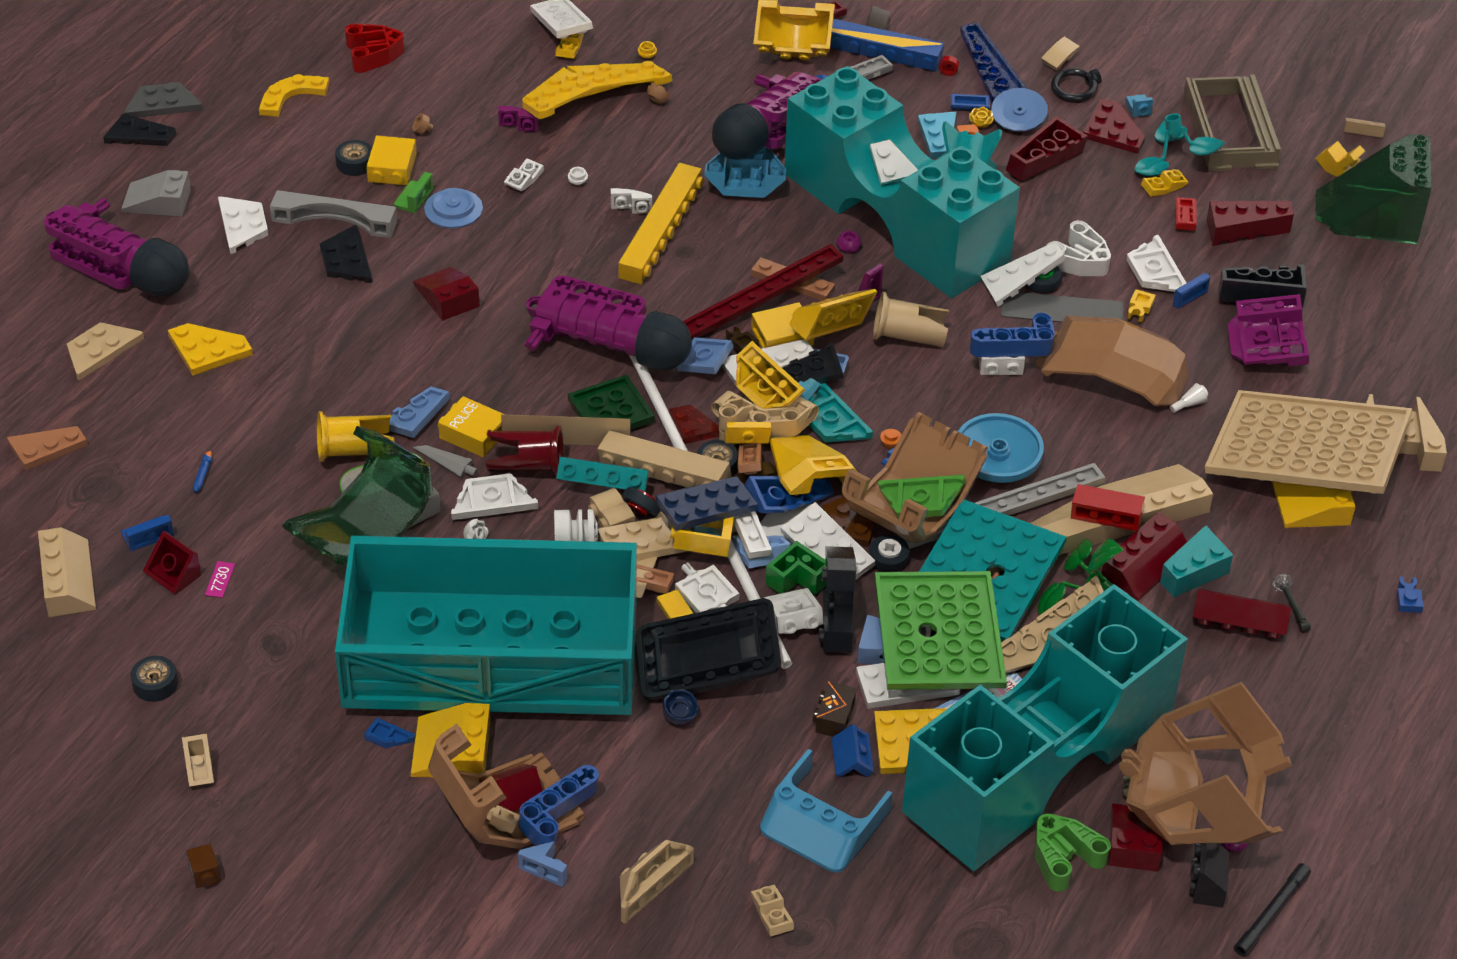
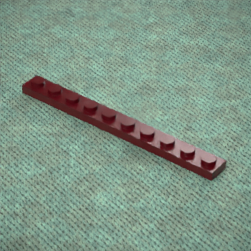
(763, 291)

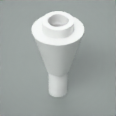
(1195, 395)

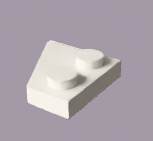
(890, 162)

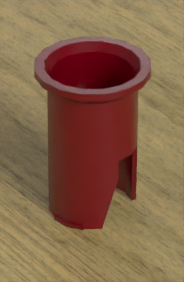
(535, 450)

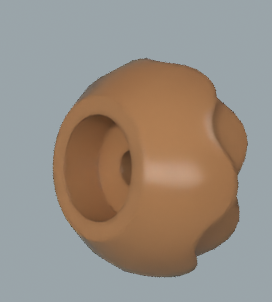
(657, 93)

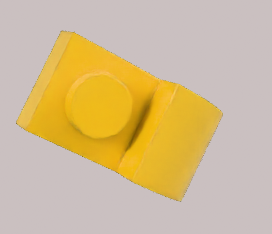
(1336, 159)

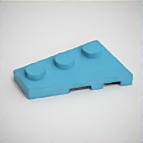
(932, 131)

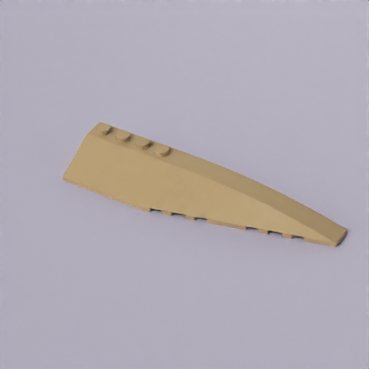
(1169, 490)

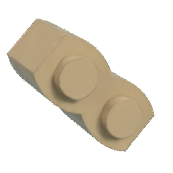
(610, 509)

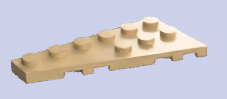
(1027, 644)

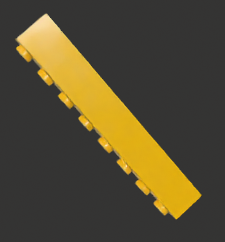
(660, 223)

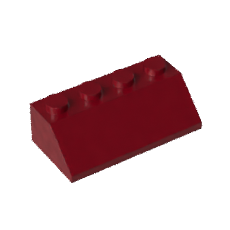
(1144, 554)
(1241, 612)

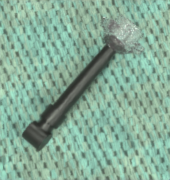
(1283, 582)

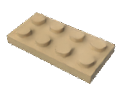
(650, 535)

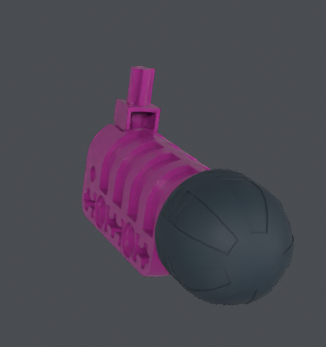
(760, 122)
(100, 246)
(654, 339)

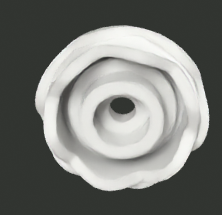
(475, 530)

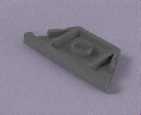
(162, 100)

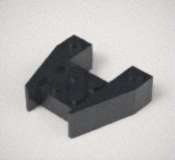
(838, 599)

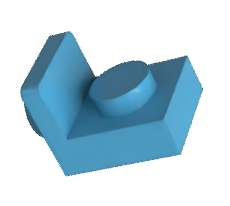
(1139, 105)

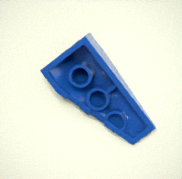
(774, 498)

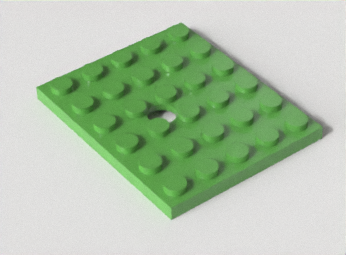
(961, 612)

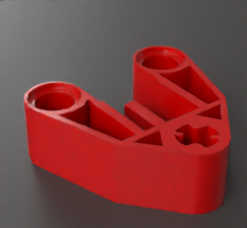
(373, 45)

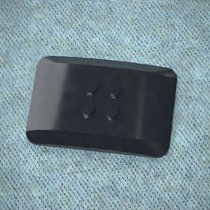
(708, 649)

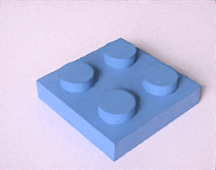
(706, 355)

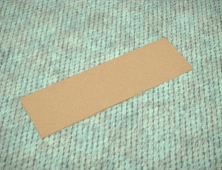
(575, 429)

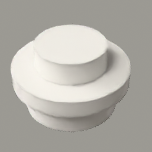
(577, 175)

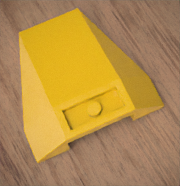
(804, 459)

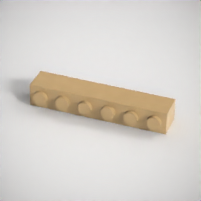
(662, 461)

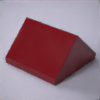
(172, 564)
(518, 785)

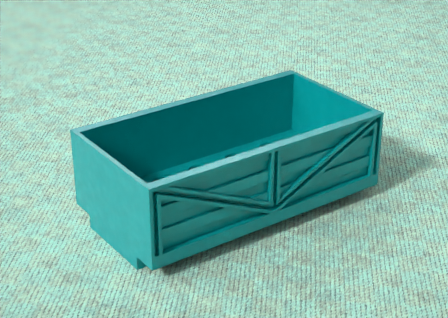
(488, 625)

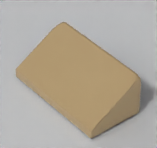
(1364, 127)

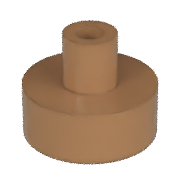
(422, 124)

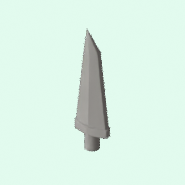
(454, 463)

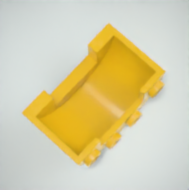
(793, 30)

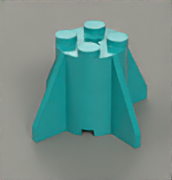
(980, 145)

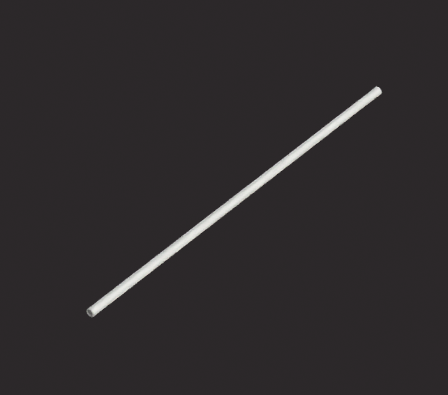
(677, 442)

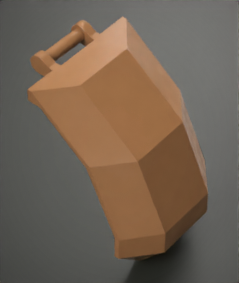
(1119, 355)

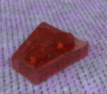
(693, 424)

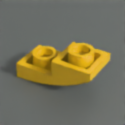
(569, 46)
(1167, 182)

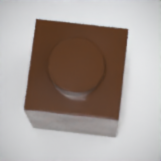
(203, 865)

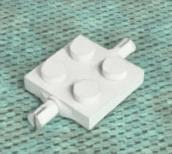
(706, 589)

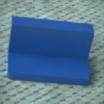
(147, 532)
(852, 751)

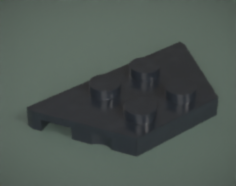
(345, 256)

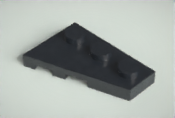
(139, 130)

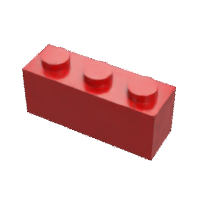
(1107, 507)

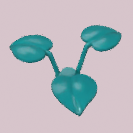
(1173, 130)

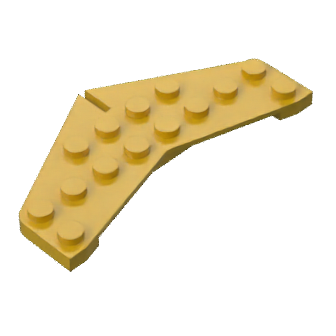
(588, 80)

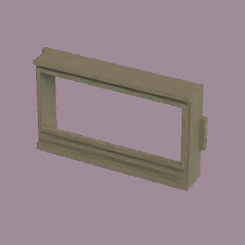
(1227, 158)

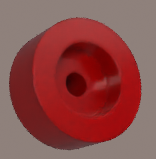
(949, 65)

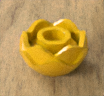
(981, 117)

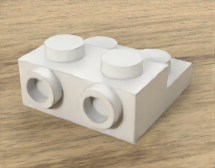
(796, 611)

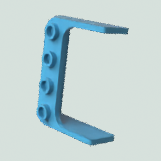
(815, 827)

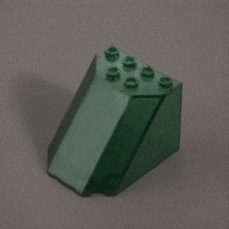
(1382, 194)

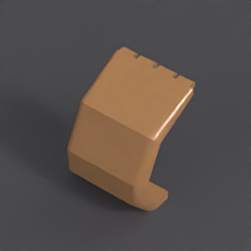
(918, 454)
(474, 799)

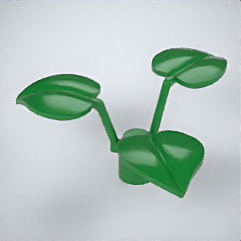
(1100, 556)

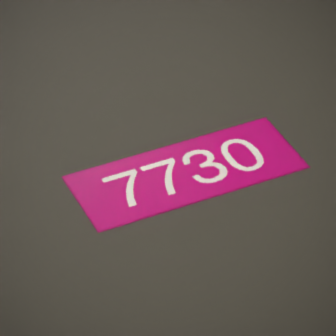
(220, 579)

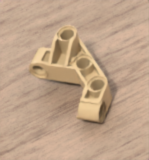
(784, 421)

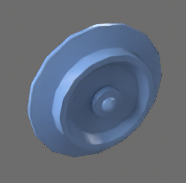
(1019, 109)
(453, 208)

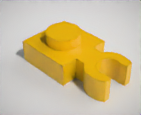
(1140, 303)

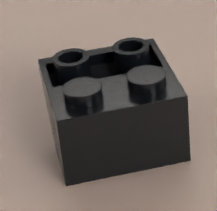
(1209, 874)

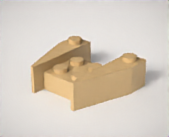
(1423, 438)

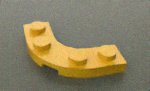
(284, 89)

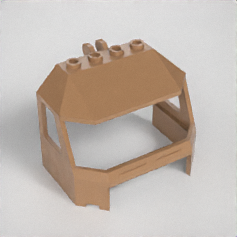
(1169, 785)

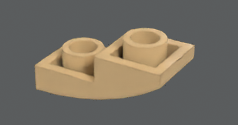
(1059, 53)
(772, 910)

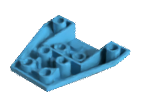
(748, 176)

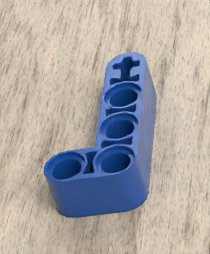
(1015, 341)
(538, 819)

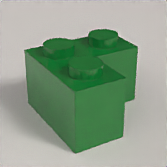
(796, 566)

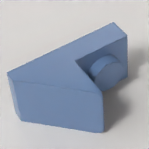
(540, 862)

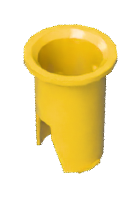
(337, 438)

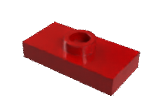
(1185, 213)

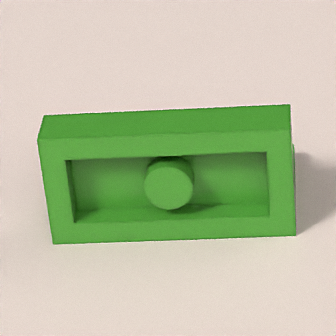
(415, 193)

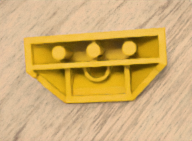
(764, 379)

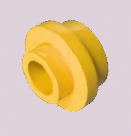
(647, 49)

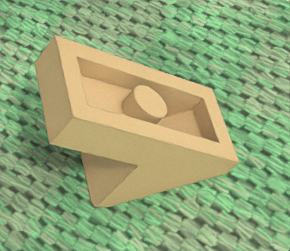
(198, 760)

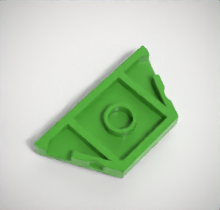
(931, 492)

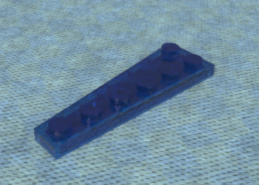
(989, 61)

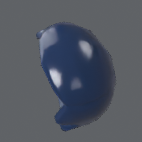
(680, 707)

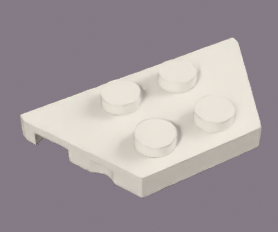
(242, 221)
(1155, 266)
(492, 496)

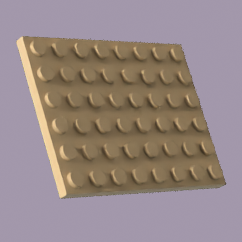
(1309, 441)

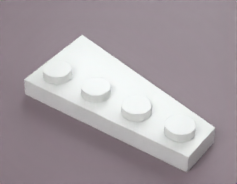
(781, 354)

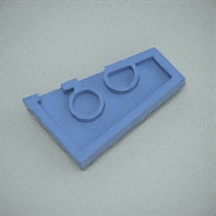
(419, 412)

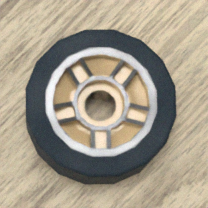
(353, 157)
(720, 450)
(154, 678)

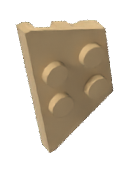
(100, 346)

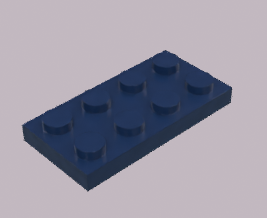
(706, 503)

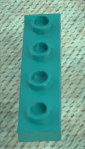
(602, 474)

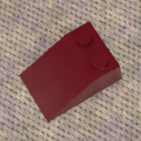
(449, 292)
(1132, 841)

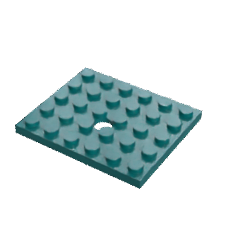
(987, 539)

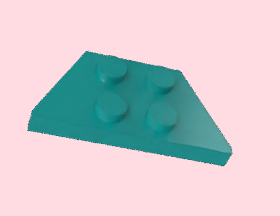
(835, 419)

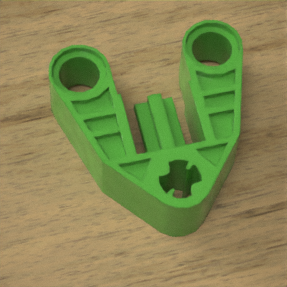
(1058, 840)

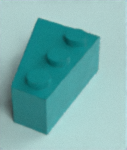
(1196, 563)

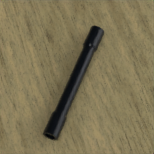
(1252, 935)

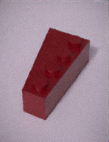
(1046, 148)
(1248, 219)

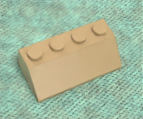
(66, 572)

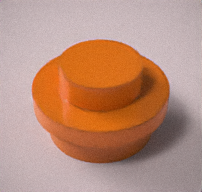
(890, 438)

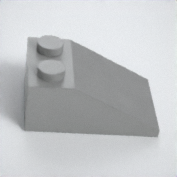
(159, 194)

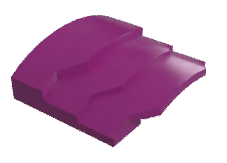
(1269, 331)

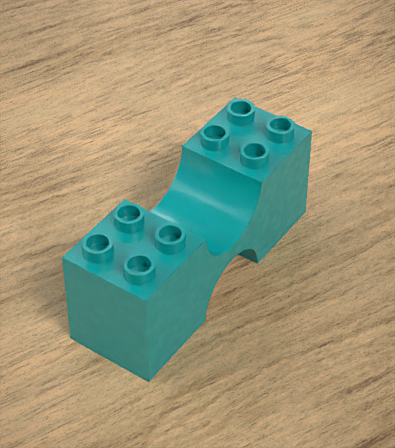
(944, 219)
(993, 762)

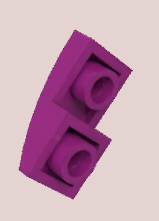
(517, 117)

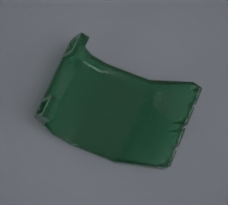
(378, 502)

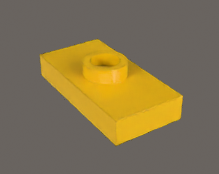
(747, 432)

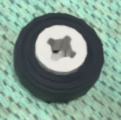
(889, 553)

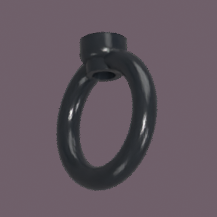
(1091, 78)

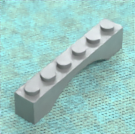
(297, 207)

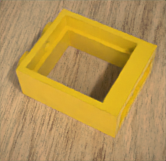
(705, 542)

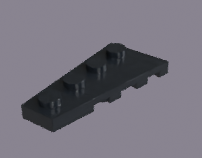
(819, 365)

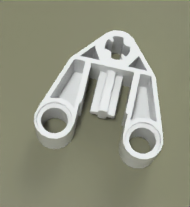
(1089, 253)

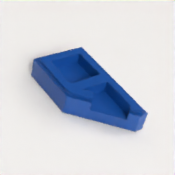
(387, 734)

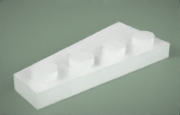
(1012, 276)

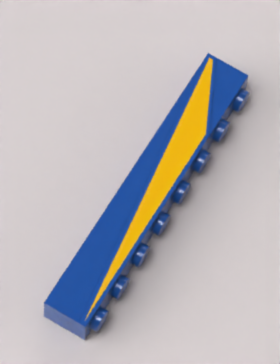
(892, 45)

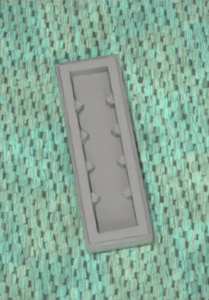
(874, 67)

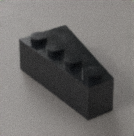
(1248, 284)

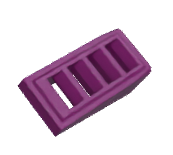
(873, 280)

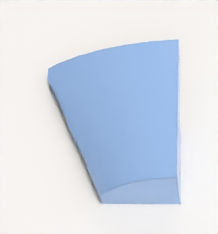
(777, 543)

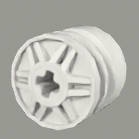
(575, 530)

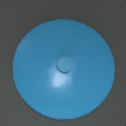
(1012, 445)

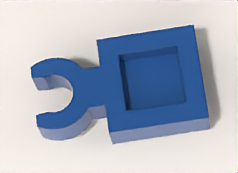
(1408, 597)

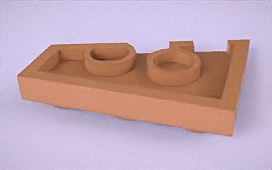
(45, 446)

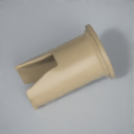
(910, 322)

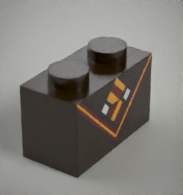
(834, 709)

